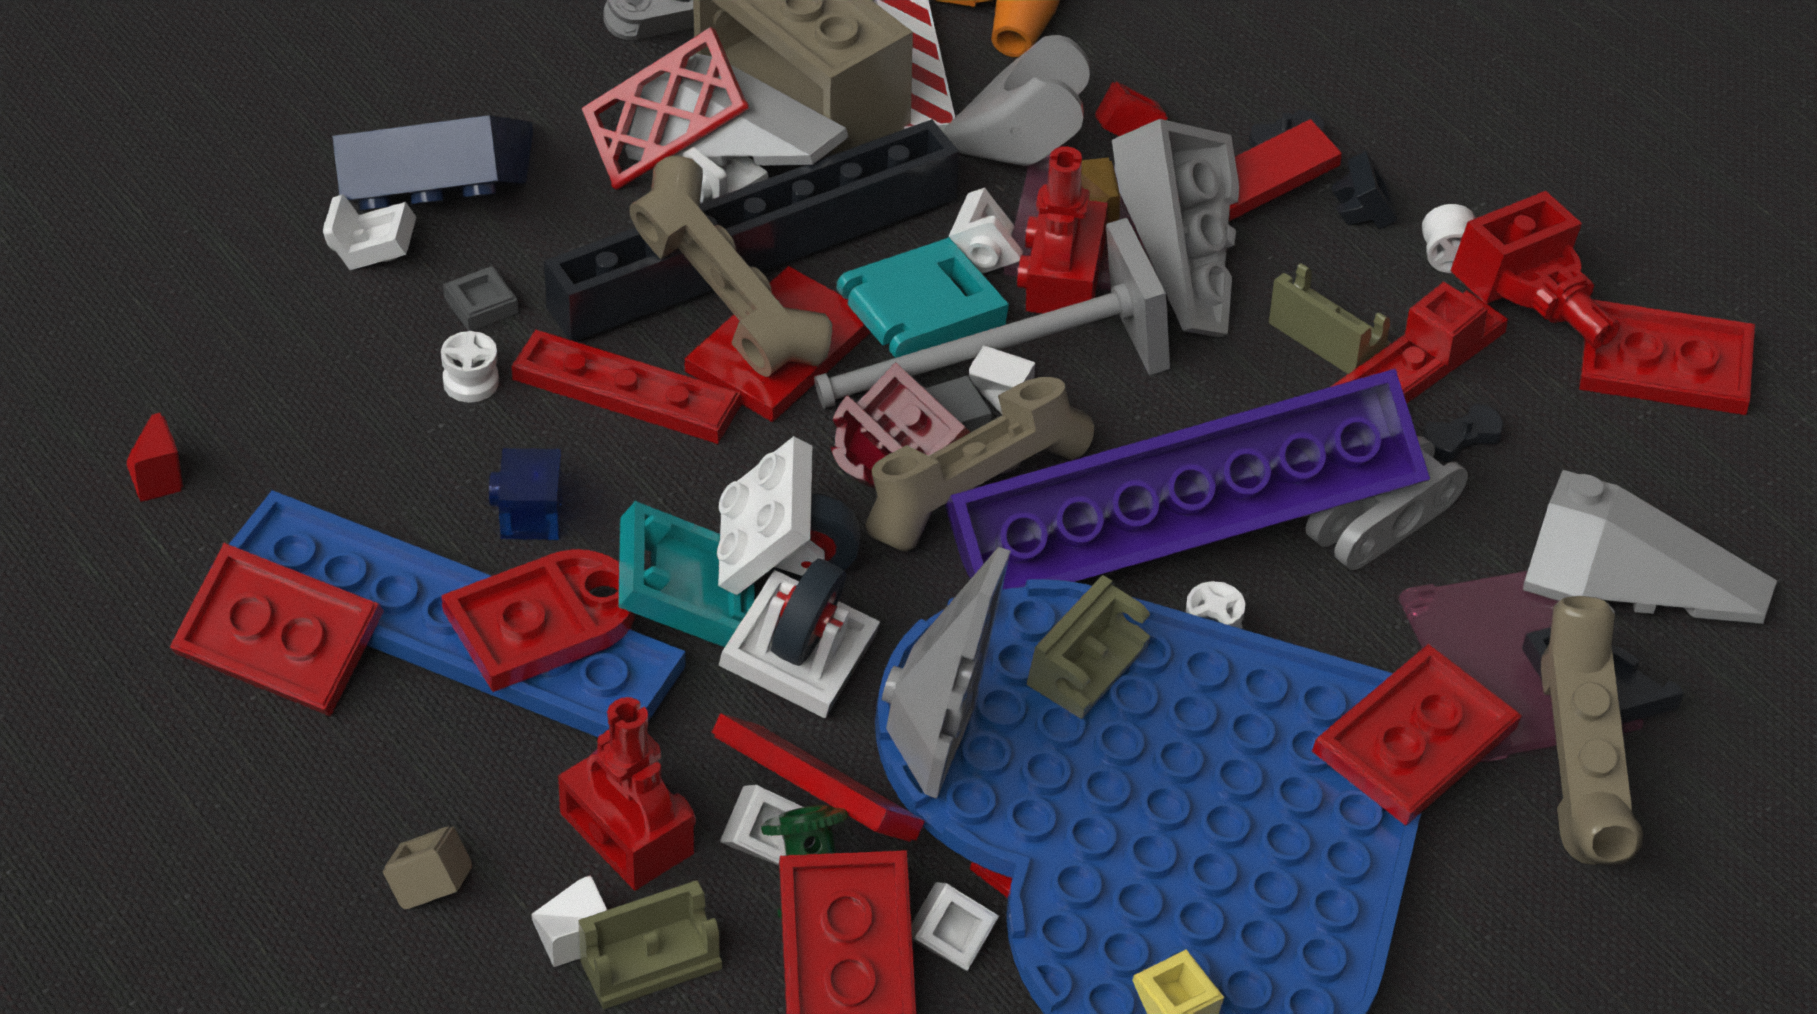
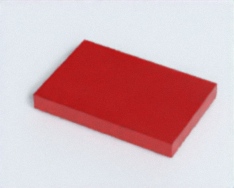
(1673, 359)
(722, 365)
(277, 629)
(1416, 734)
(847, 933)

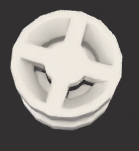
(1443, 232)
(470, 366)
(1217, 603)

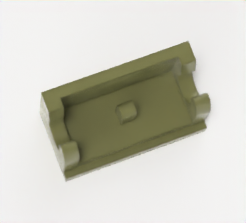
(1323, 324)
(1089, 648)
(649, 944)

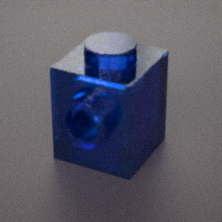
(528, 493)

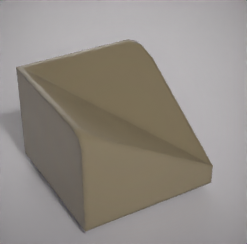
(427, 867)

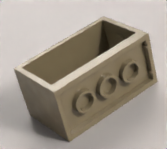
(827, 54)

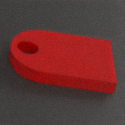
(538, 615)

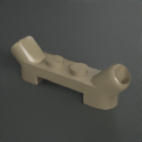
(766, 330)
(914, 484)
(1581, 679)

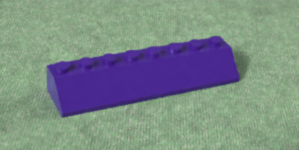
(1194, 485)

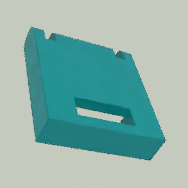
(917, 304)
(682, 577)

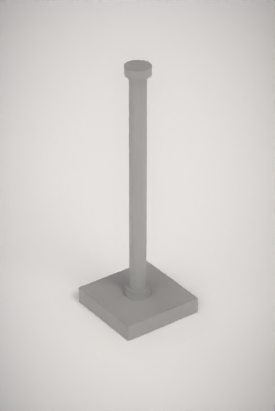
(1134, 296)

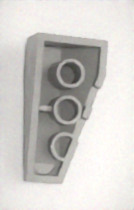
(771, 130)
(1180, 198)
(1625, 550)
(943, 676)

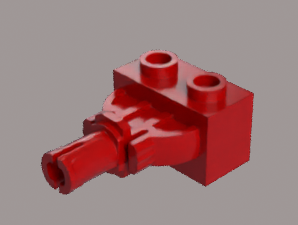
(1064, 239)
(1531, 261)
(623, 803)

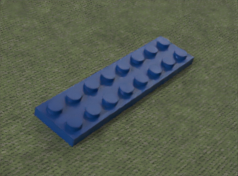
(413, 623)

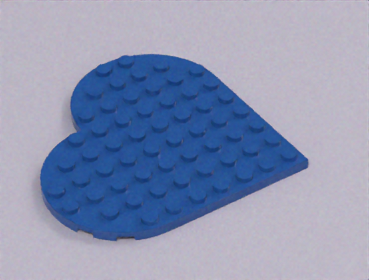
(1170, 816)

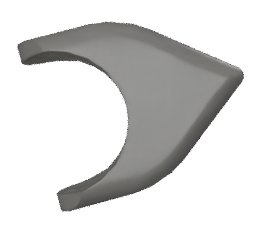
(1027, 106)

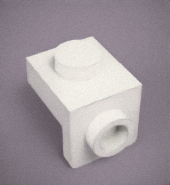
(728, 178)
(985, 233)
(368, 236)

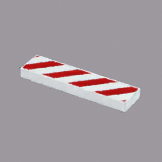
(929, 84)

